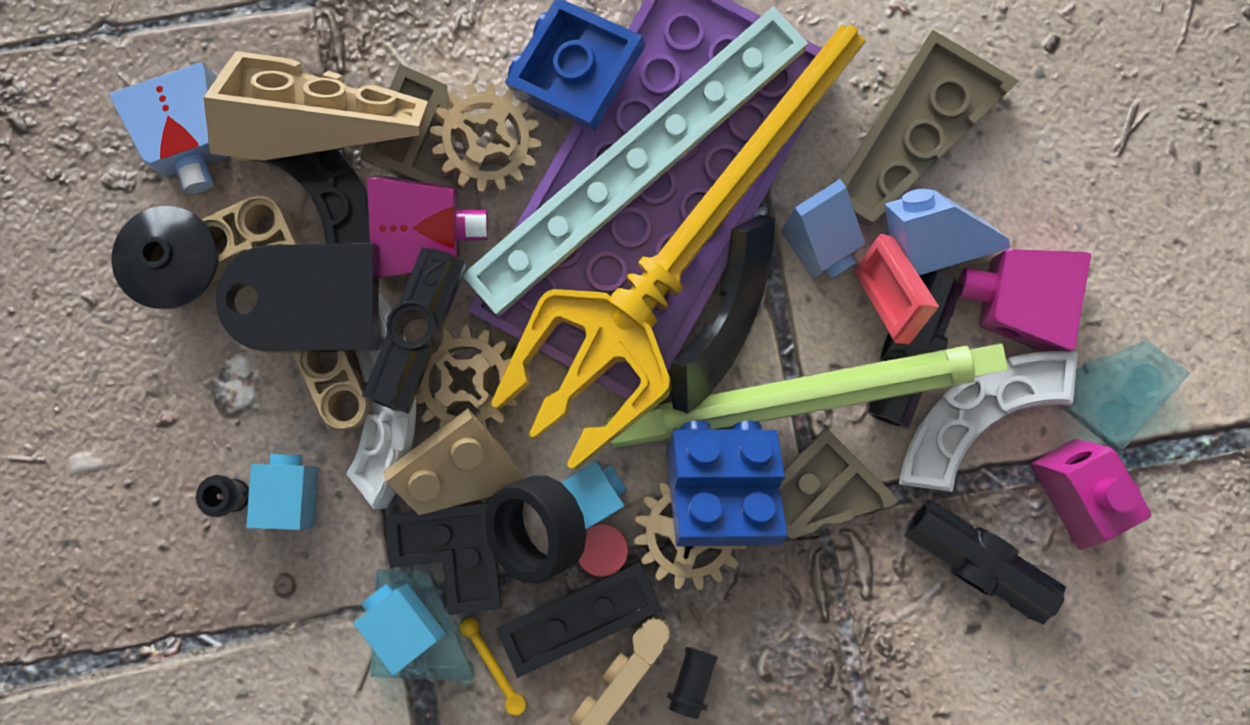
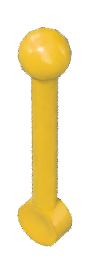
(515, 701)

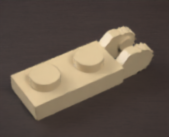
(625, 673)

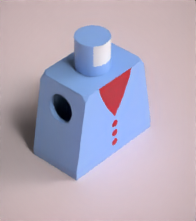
(170, 124)

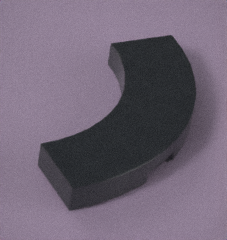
(335, 192)
(718, 344)

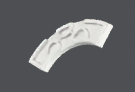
(972, 407)
(385, 433)

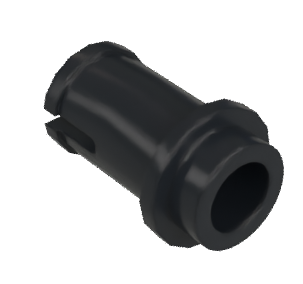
(231, 489)
(692, 683)

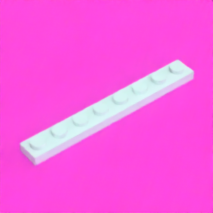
(635, 161)

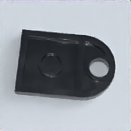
(305, 298)

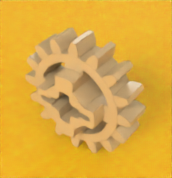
(467, 130)
(483, 364)
(681, 565)

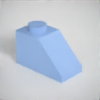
(940, 231)
(825, 232)

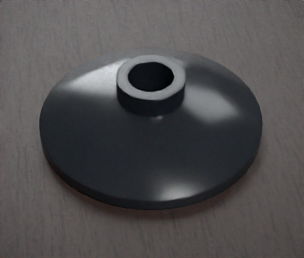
(183, 270)

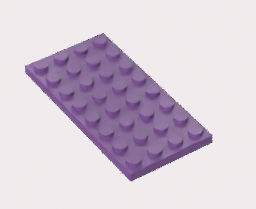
(678, 42)

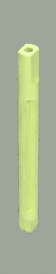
(822, 392)

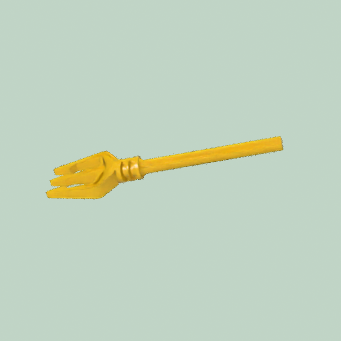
(622, 323)

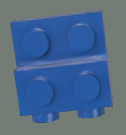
(574, 64)
(726, 485)

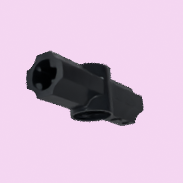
(426, 297)
(901, 409)
(985, 562)

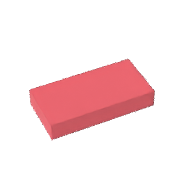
(895, 289)

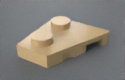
(453, 467)

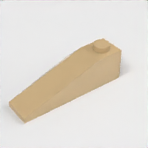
(274, 110)

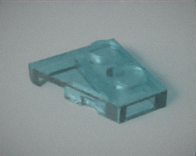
(1123, 392)
(445, 657)

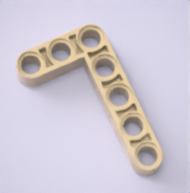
(241, 226)

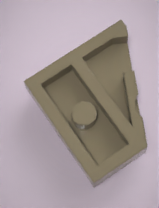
(828, 487)

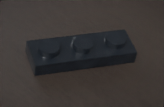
(578, 619)

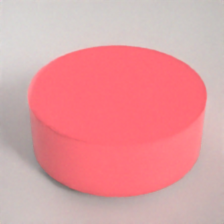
(604, 550)

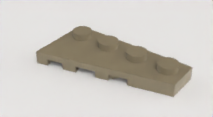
(924, 117)

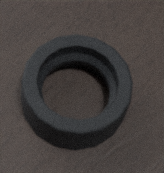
(560, 517)

